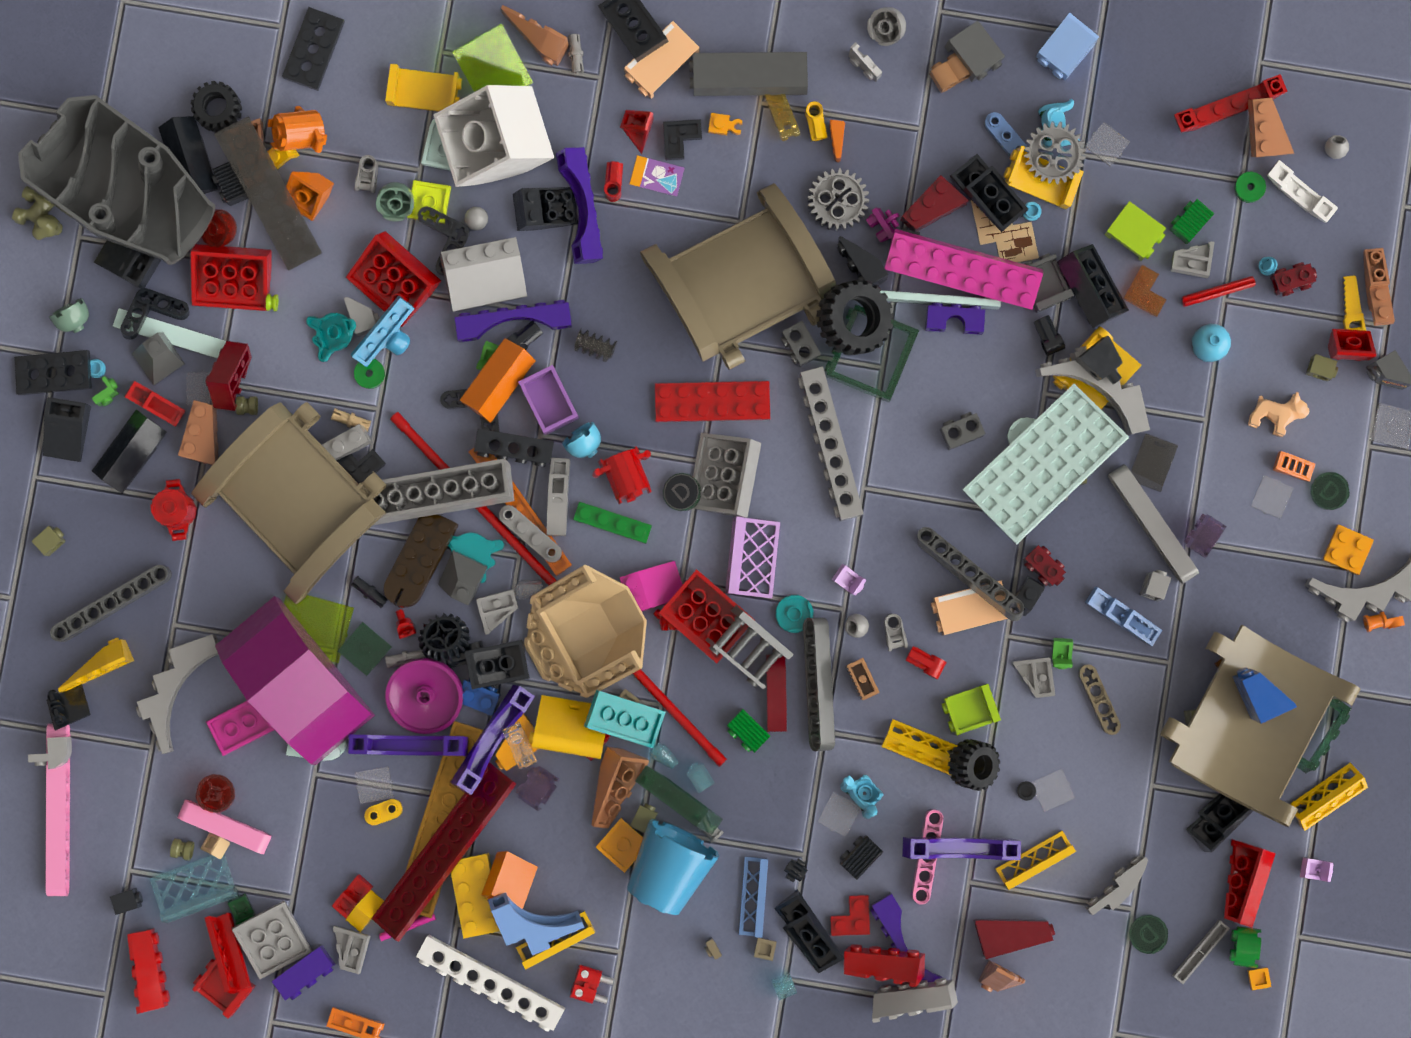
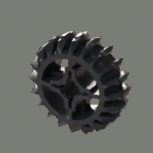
(455, 641)

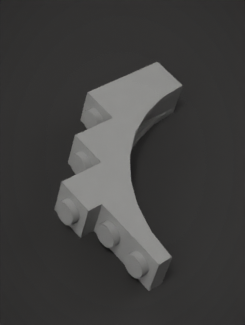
(1126, 400)
(1376, 597)
(168, 683)

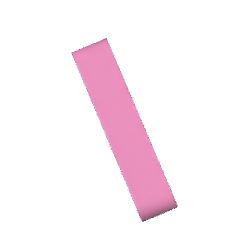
(224, 827)
(926, 866)

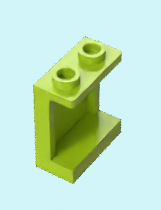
(1136, 231)
(970, 709)

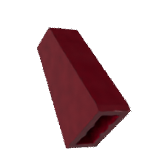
(1011, 935)

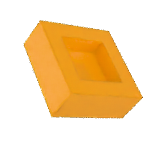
(1259, 978)

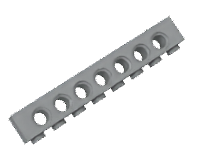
(817, 377)

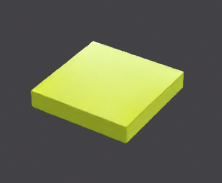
(432, 196)

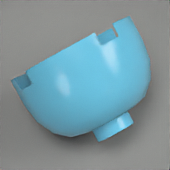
(1211, 342)
(584, 441)

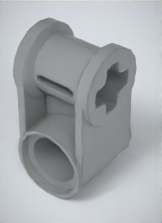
(367, 176)
(895, 633)

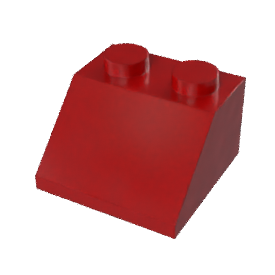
(1351, 345)

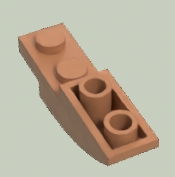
(1377, 287)

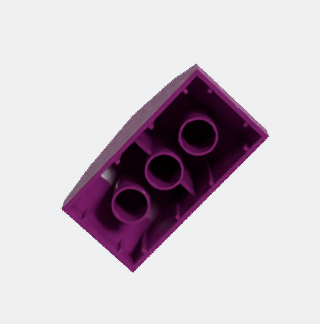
(292, 682)

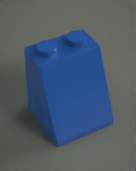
(1261, 696)

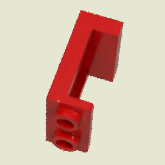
(212, 989)

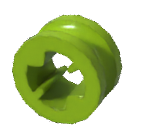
(272, 302)

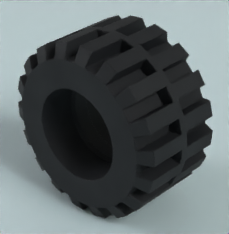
(212, 92)
(985, 766)

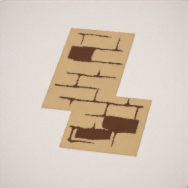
(1014, 243)

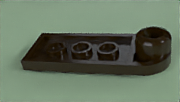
(418, 559)

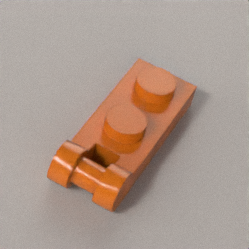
(353, 1024)

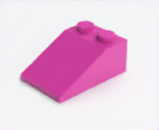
(653, 585)

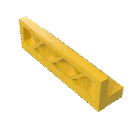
(918, 751)
(1334, 799)
(1038, 867)
(555, 948)

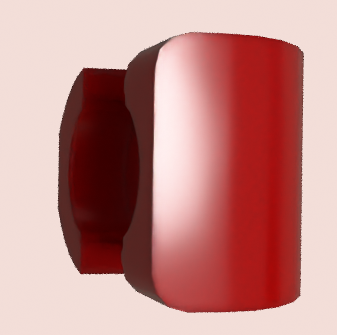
(664, 624)
(404, 625)

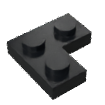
(678, 131)
(362, 469)

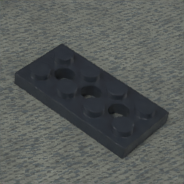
(629, 35)
(306, 38)
(44, 363)

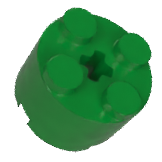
(1246, 946)

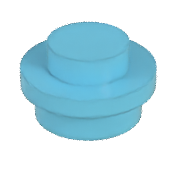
(1034, 211)
(1268, 265)
(97, 368)

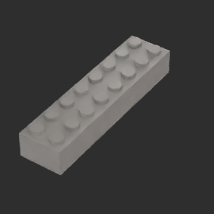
(446, 491)

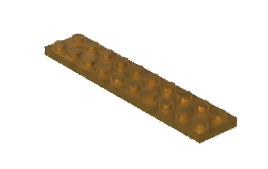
(442, 800)

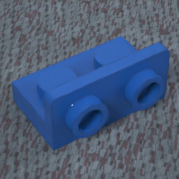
(480, 699)

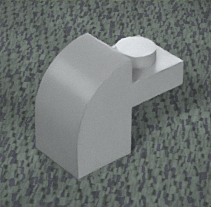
(58, 750)

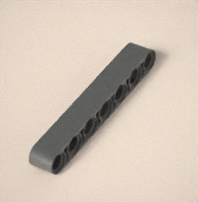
(972, 582)
(102, 607)
(819, 684)

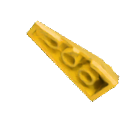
(106, 660)

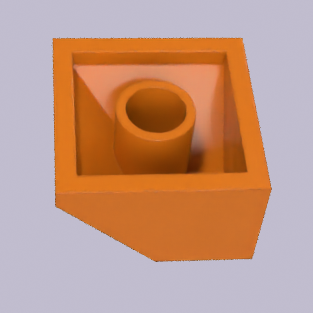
(309, 192)

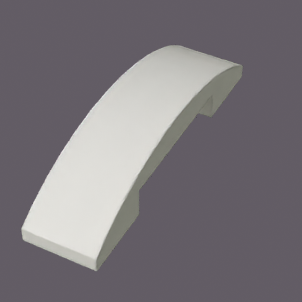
(1300, 193)

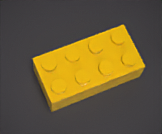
(473, 908)

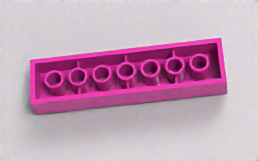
(963, 269)

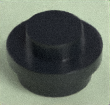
(1026, 790)

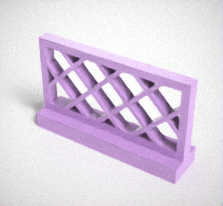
(736, 552)

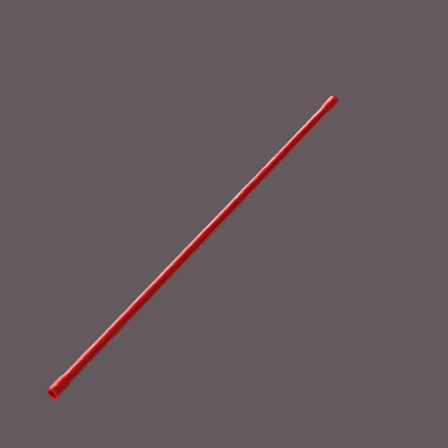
(403, 425)

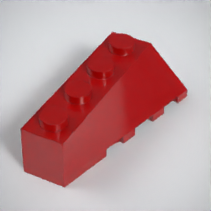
(1246, 882)
(885, 964)
(147, 970)

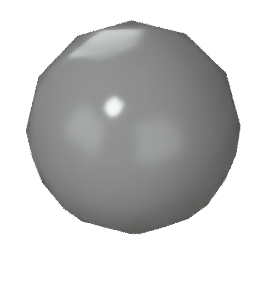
(1337, 147)
(476, 218)
(856, 625)

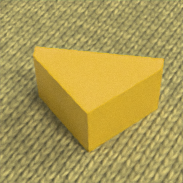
(364, 910)

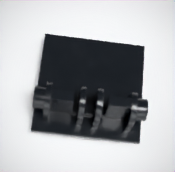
(67, 706)

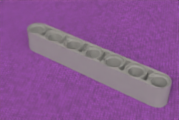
(1153, 524)

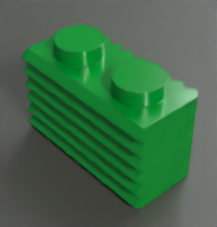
(1191, 221)
(748, 731)

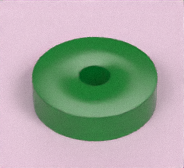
(1244, 193)
(373, 381)

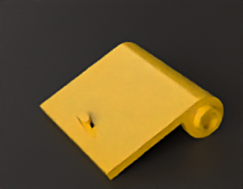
(1125, 370)
(562, 728)

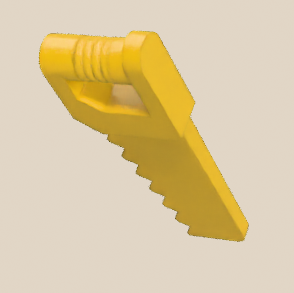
(1352, 305)

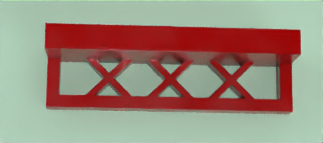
(227, 953)

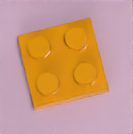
(1348, 549)
(621, 845)

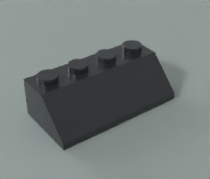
(1092, 285)

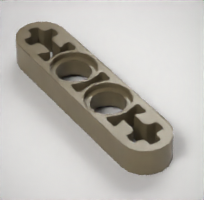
(1102, 698)

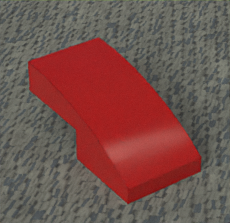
(352, 895)

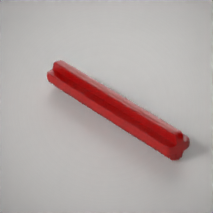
(1218, 291)

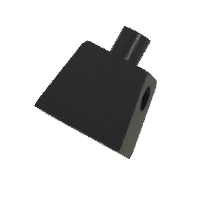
(1101, 360)
(1029, 594)

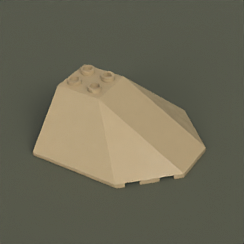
(585, 632)

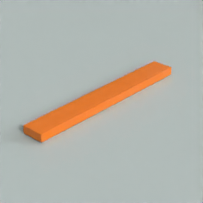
(523, 506)

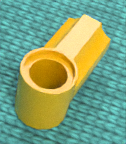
(816, 123)

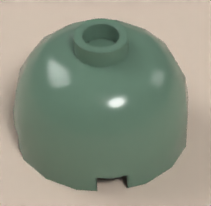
(395, 201)
(71, 316)

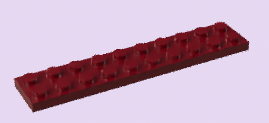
(442, 853)

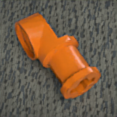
(1381, 620)

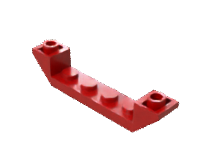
(1229, 106)

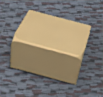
(215, 845)

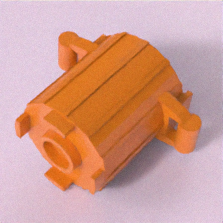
(298, 130)

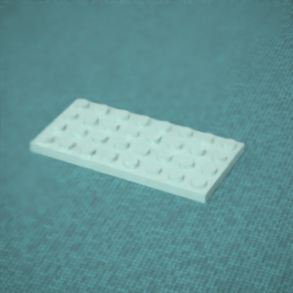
(1045, 463)

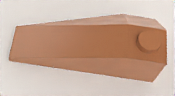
(546, 41)
(615, 781)
(998, 978)

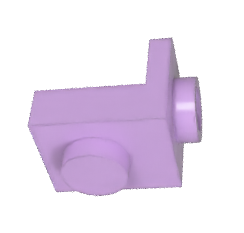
(849, 580)
(1316, 869)

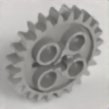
(1052, 169)
(826, 187)

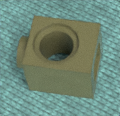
(1322, 368)
(49, 540)
(643, 816)

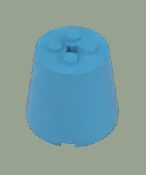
(669, 867)

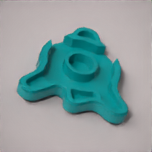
(332, 333)
(476, 548)

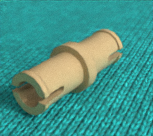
(350, 419)

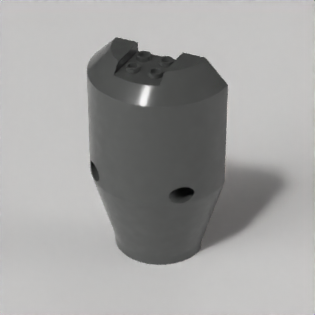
(116, 180)

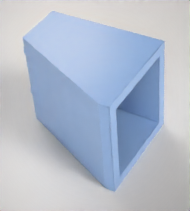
(1067, 47)

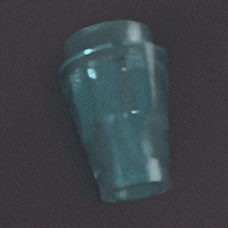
(663, 755)

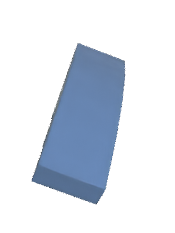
(1123, 616)

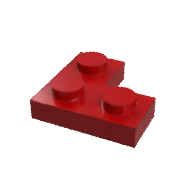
(857, 922)

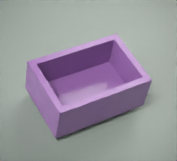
(548, 400)

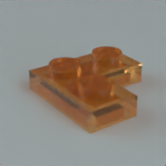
(1140, 294)

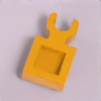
(720, 124)

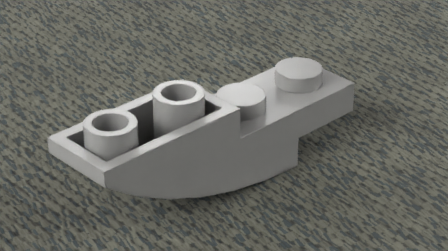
(558, 497)
(1125, 880)

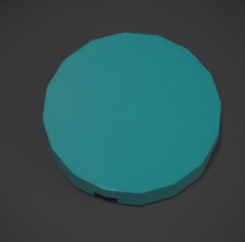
(792, 613)

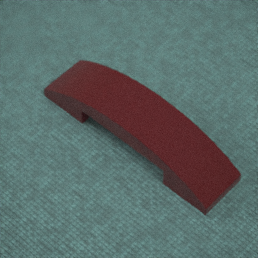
(776, 696)

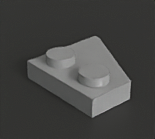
(857, 59)
(1193, 261)
(496, 608)
(1037, 675)
(351, 949)

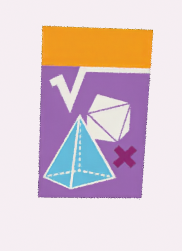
(657, 175)

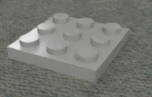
(272, 939)

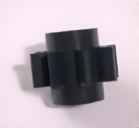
(795, 870)

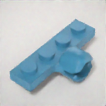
(385, 333)

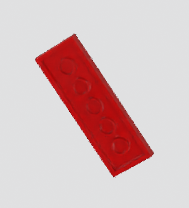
(712, 401)

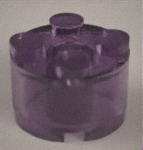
(1205, 536)
(537, 787)

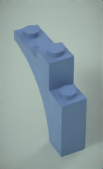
(534, 928)

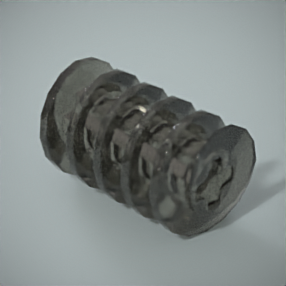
(594, 345)

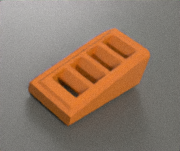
(837, 134)
(1279, 462)

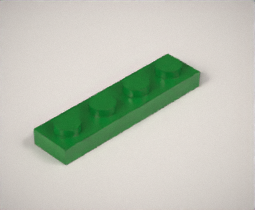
(612, 522)

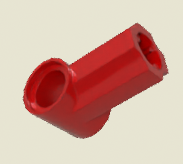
(613, 180)
(928, 663)

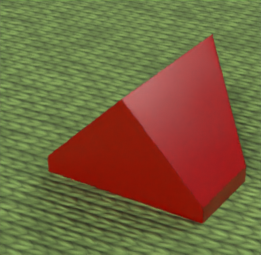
(637, 127)

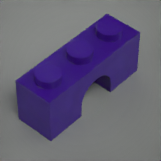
(972, 318)

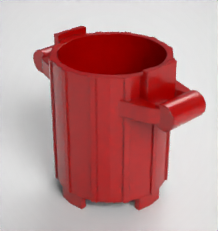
(625, 474)
(174, 509)

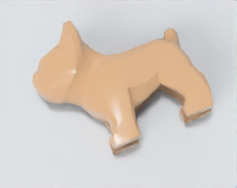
(1279, 413)

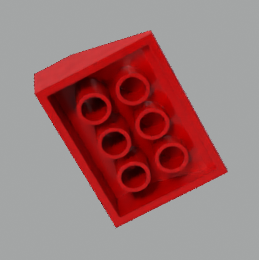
(392, 271)
(230, 277)
(702, 613)

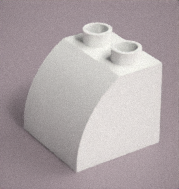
(493, 135)

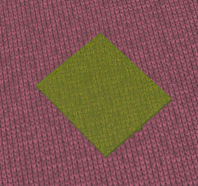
(492, 61)
(324, 622)

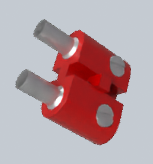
(586, 984)

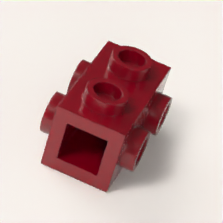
(1300, 277)
(1049, 571)

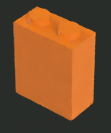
(510, 876)

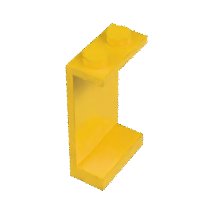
(422, 89)
(1021, 179)

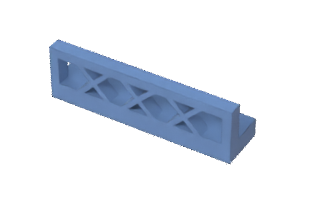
(761, 894)

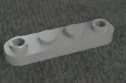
(530, 533)

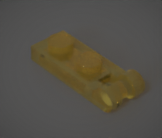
(782, 115)

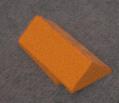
(497, 379)

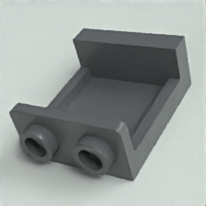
(976, 51)
(1053, 287)

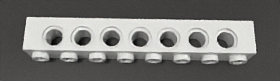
(519, 991)

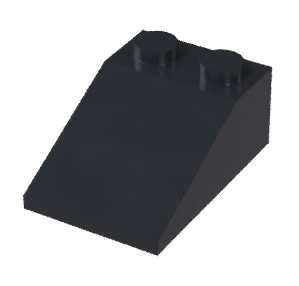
(497, 664)

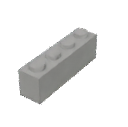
(913, 1000)

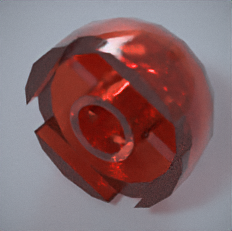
(220, 230)
(215, 793)

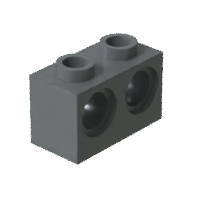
(804, 342)
(964, 435)

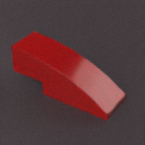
(154, 403)

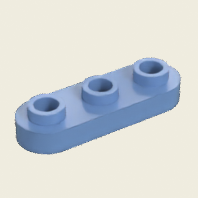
(1001, 128)

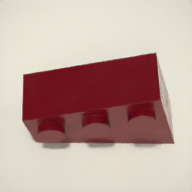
(933, 204)
(227, 373)

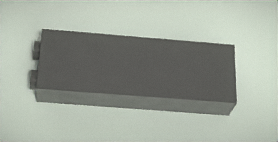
(749, 73)

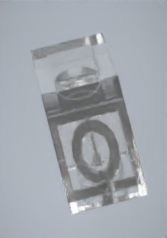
(519, 745)

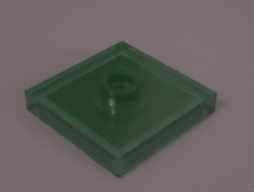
(364, 649)

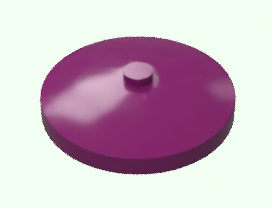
(424, 696)

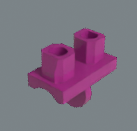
(879, 217)

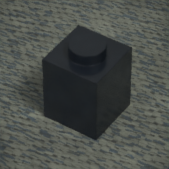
(126, 901)

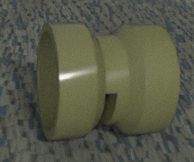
(246, 405)
(182, 849)

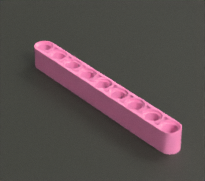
(57, 822)

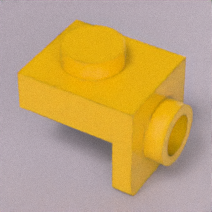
(281, 157)

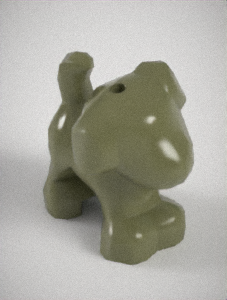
(44, 224)

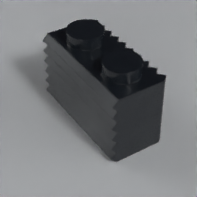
(231, 188)
(860, 857)

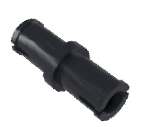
(369, 591)

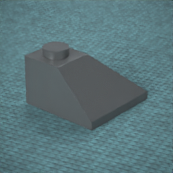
(158, 357)
(462, 577)

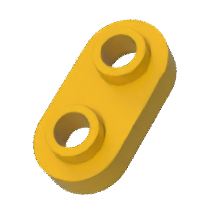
(383, 812)

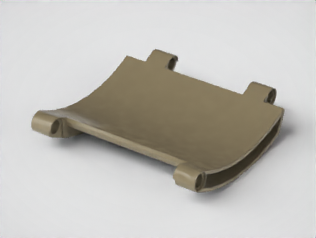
(744, 278)
(293, 494)
(1238, 754)

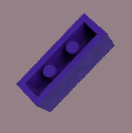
(304, 973)

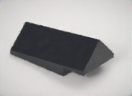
(187, 145)
(989, 192)
(129, 451)
(1217, 822)
(808, 932)

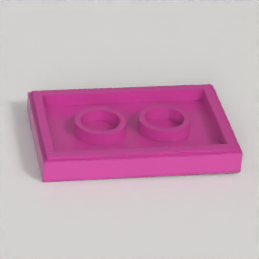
(237, 727)

